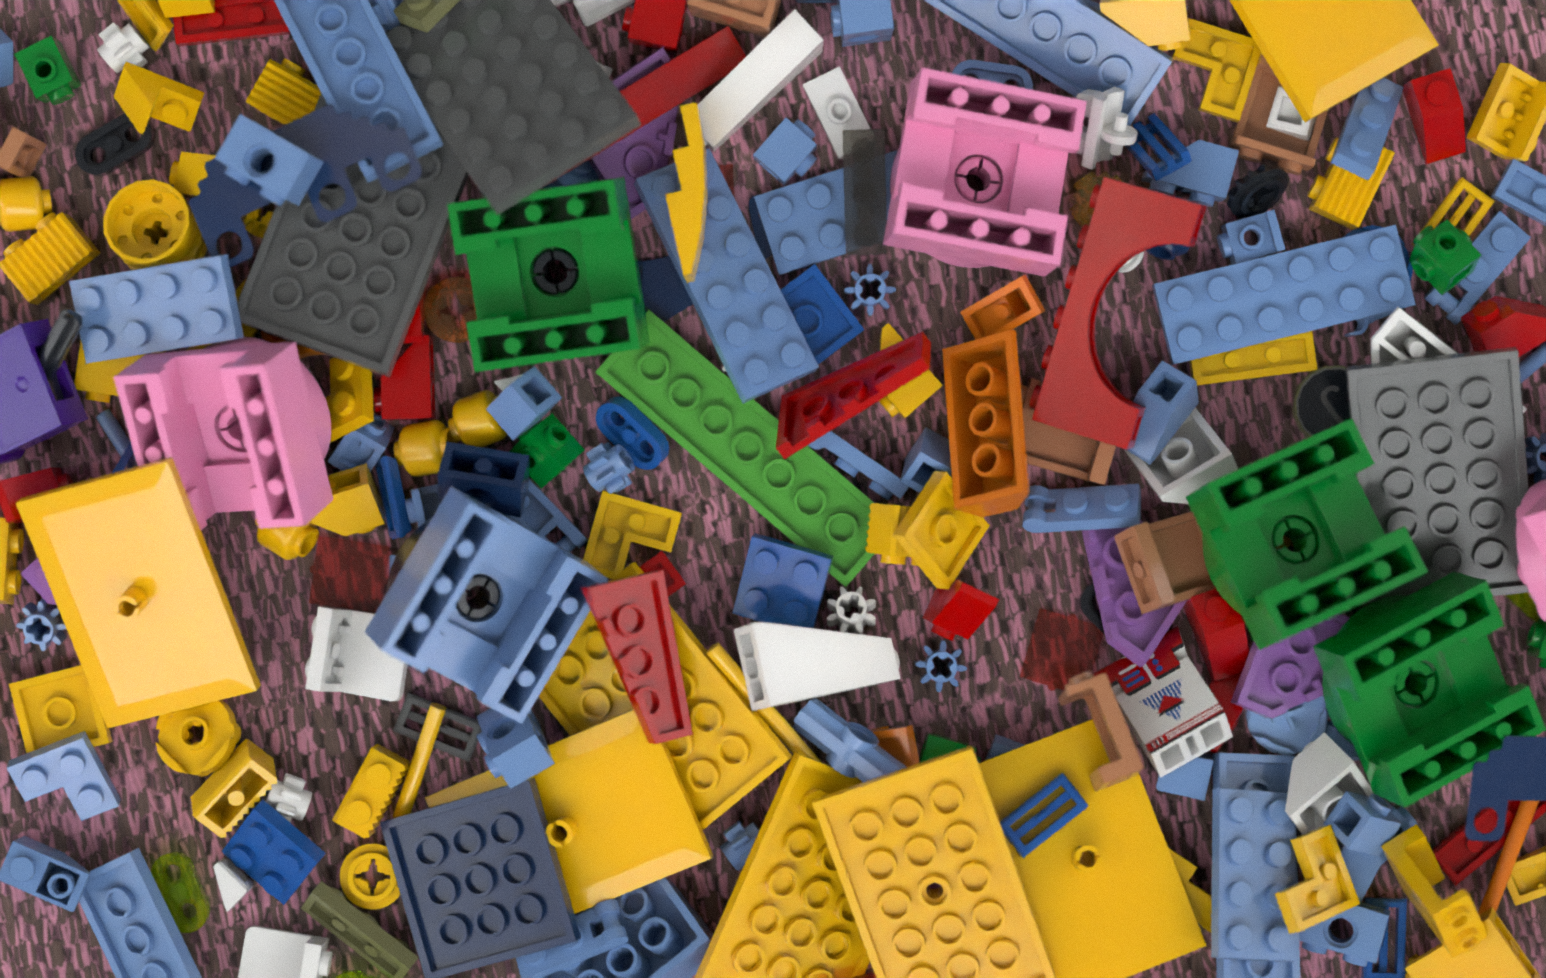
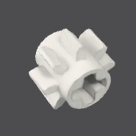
(122, 46)
(844, 604)
(289, 797)

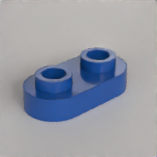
(632, 432)

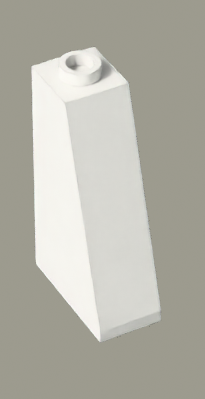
(758, 78)
(806, 663)

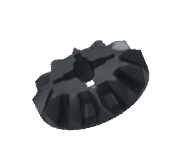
(1258, 190)

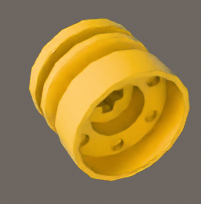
(145, 214)

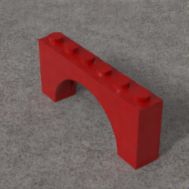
(1075, 387)

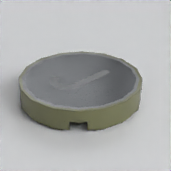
(1321, 400)

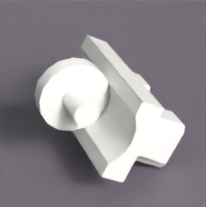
(1106, 128)

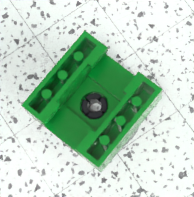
(517, 302)

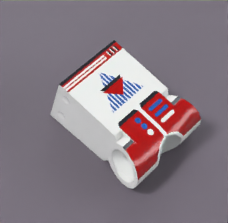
(1168, 705)

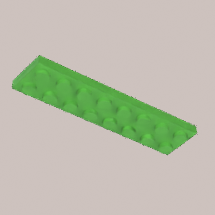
(738, 445)

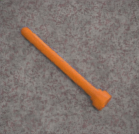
(1508, 855)

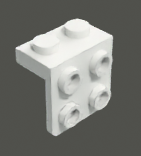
(348, 660)
(283, 954)

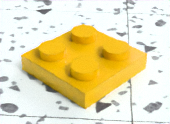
(937, 533)
(57, 708)

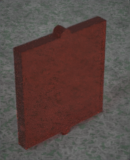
(349, 574)
(1060, 649)

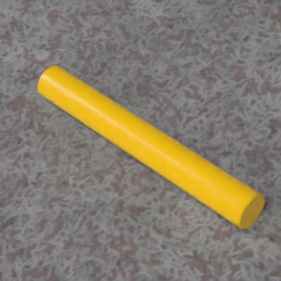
(420, 759)

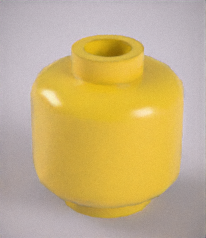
(22, 203)
(473, 422)
(422, 447)
(288, 541)

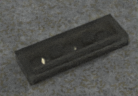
(864, 192)

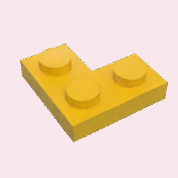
(1231, 64)
(349, 398)
(624, 521)
(1326, 883)

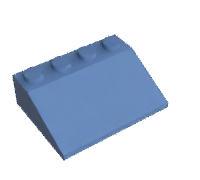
(663, 937)

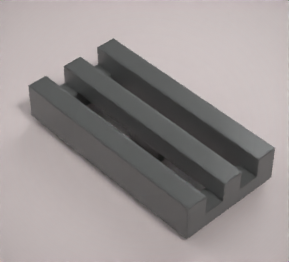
(471, 739)

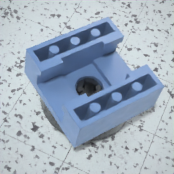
(506, 635)

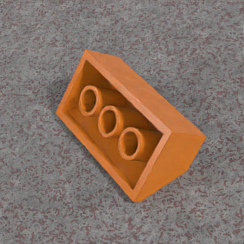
(986, 425)

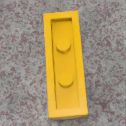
(1265, 359)

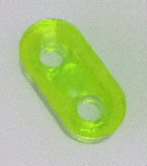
(181, 891)

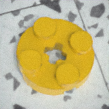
(201, 757)

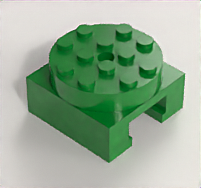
(1336, 537)
(1455, 698)

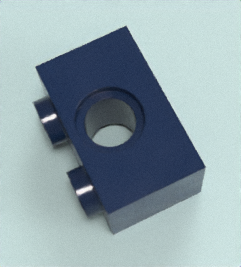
(486, 475)

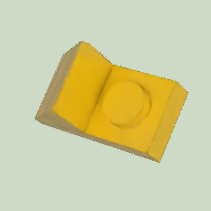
(149, 95)

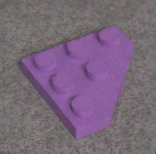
(643, 149)
(1124, 625)
(1285, 671)

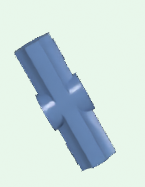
(848, 745)

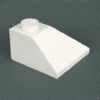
(1187, 461)
(1319, 781)

